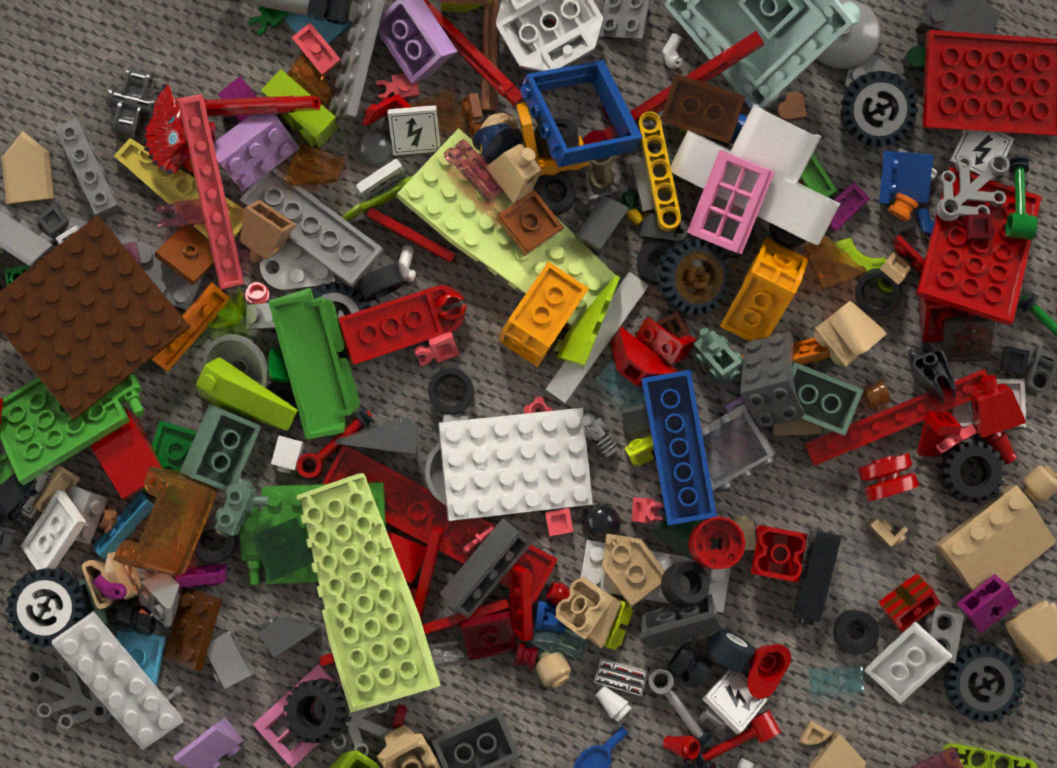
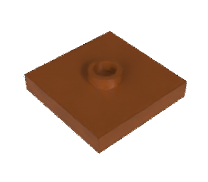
(529, 222)
(186, 254)

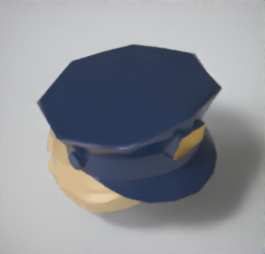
(497, 135)

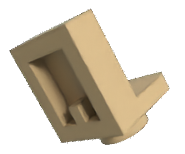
(882, 531)

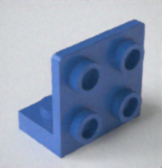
(906, 175)

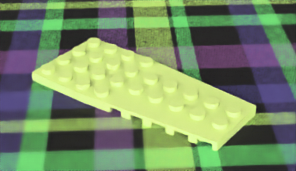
(468, 222)
(365, 597)

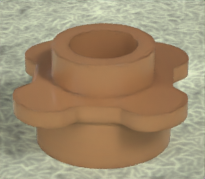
(107, 520)

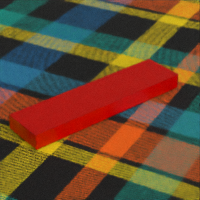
(411, 235)
(428, 569)

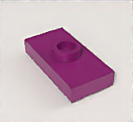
(850, 202)

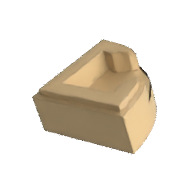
(814, 734)

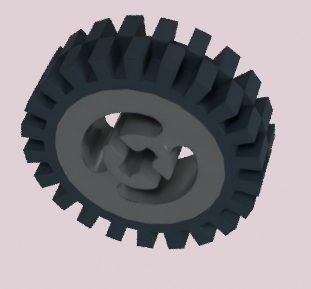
(996, 704)

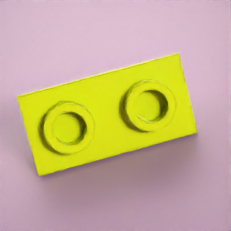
(640, 450)
(617, 634)

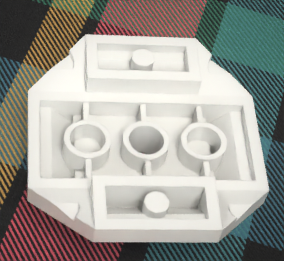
(543, 47)

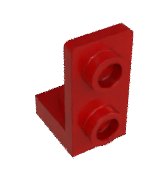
(378, 111)
(905, 249)
(665, 343)
(936, 428)

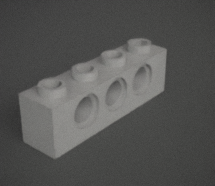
(88, 168)

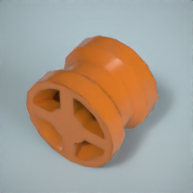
(902, 207)

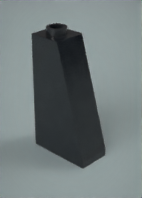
(816, 576)

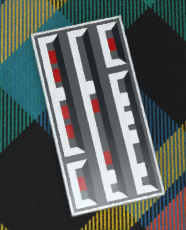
(621, 676)

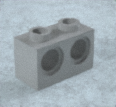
(950, 634)

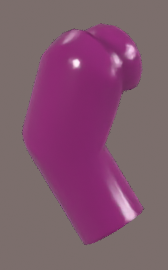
(111, 590)

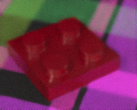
(488, 635)

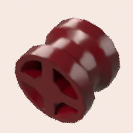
(526, 656)

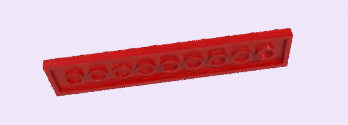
(418, 511)

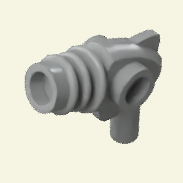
(595, 430)

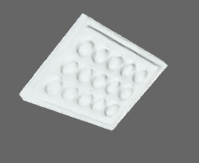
(515, 464)

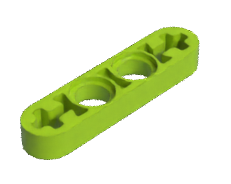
(990, 757)

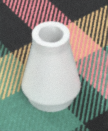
(613, 703)

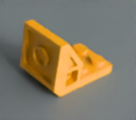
(765, 291)
(542, 314)

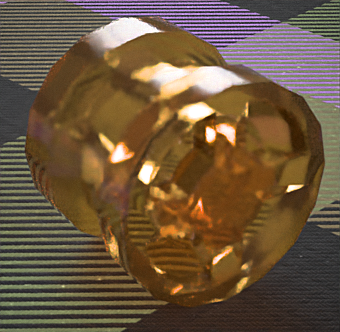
(876, 394)

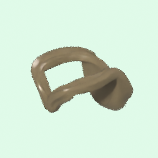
(601, 173)

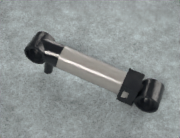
(329, 10)

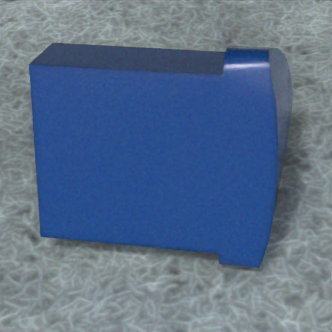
(546, 619)

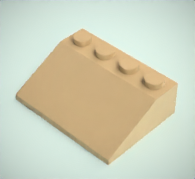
(997, 539)

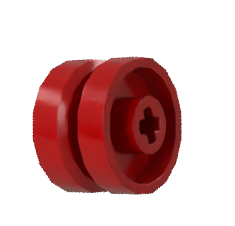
(889, 480)

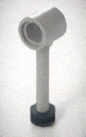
(702, 736)

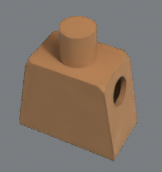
(264, 231)

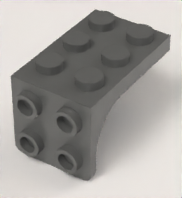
(768, 380)

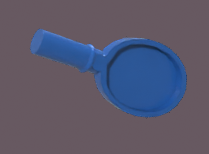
(599, 755)

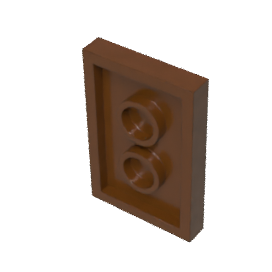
(702, 108)
(192, 628)

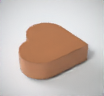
(792, 107)

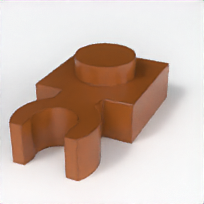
(472, 112)

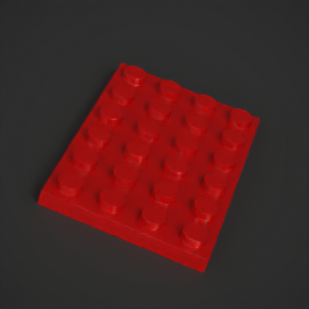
(990, 83)
(977, 273)

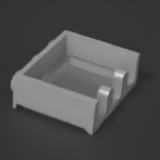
(734, 447)

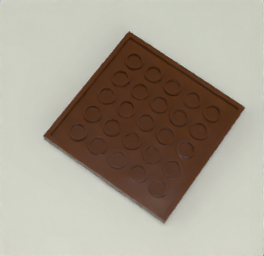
(87, 317)

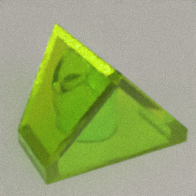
(233, 314)

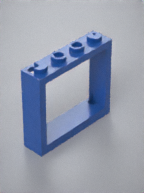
(611, 98)

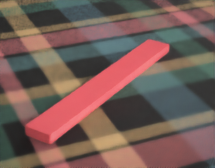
(210, 190)

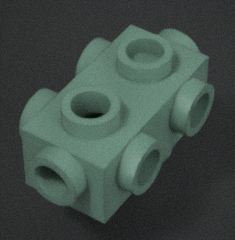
(718, 356)
(239, 502)

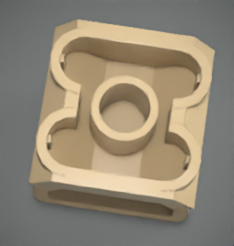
(848, 334)
(114, 573)
(588, 611)
(1035, 632)
(407, 750)

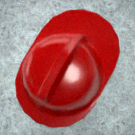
(767, 669)

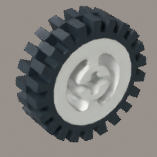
(25, 595)

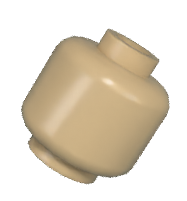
(1041, 483)
(553, 669)

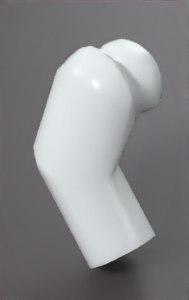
(670, 52)
(404, 263)

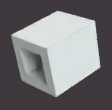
(287, 454)

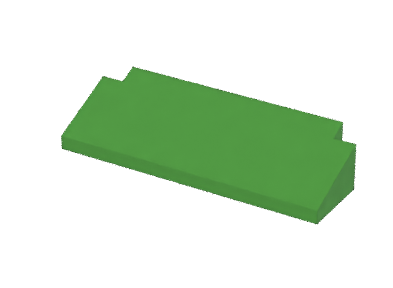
(311, 349)

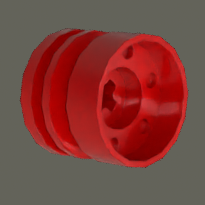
(730, 538)

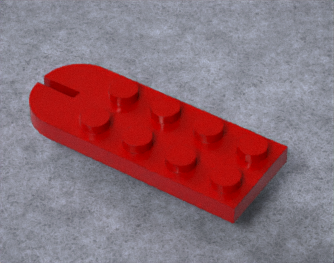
(401, 323)

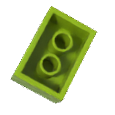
(314, 126)

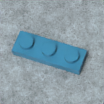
(125, 525)

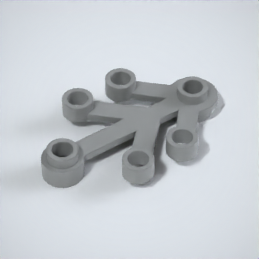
(970, 191)
(72, 695)
(357, 721)

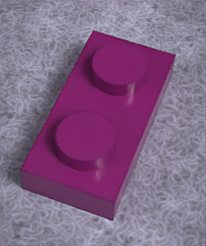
(200, 575)

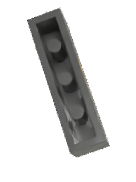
(485, 568)

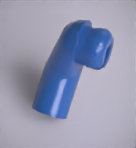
(925, 222)

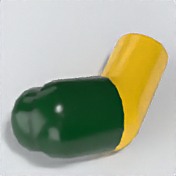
(629, 200)

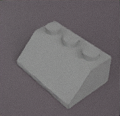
(20, 239)

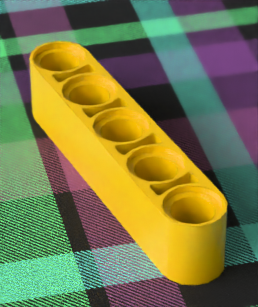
(659, 183)

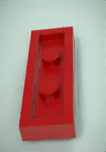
(521, 602)

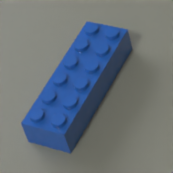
(679, 447)

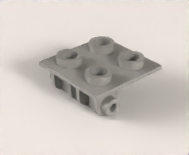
(624, 19)

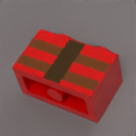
(909, 602)

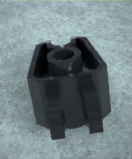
(933, 372)
(14, 496)

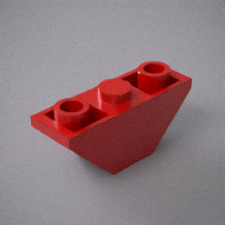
(635, 359)

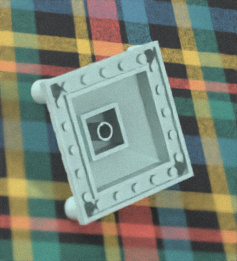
(792, 34)

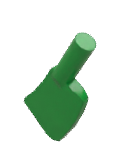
(276, 366)

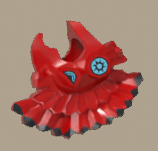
(166, 135)

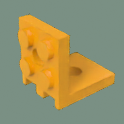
(546, 163)

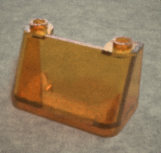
(173, 523)

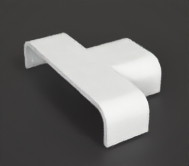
(776, 146)

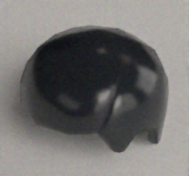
(599, 521)

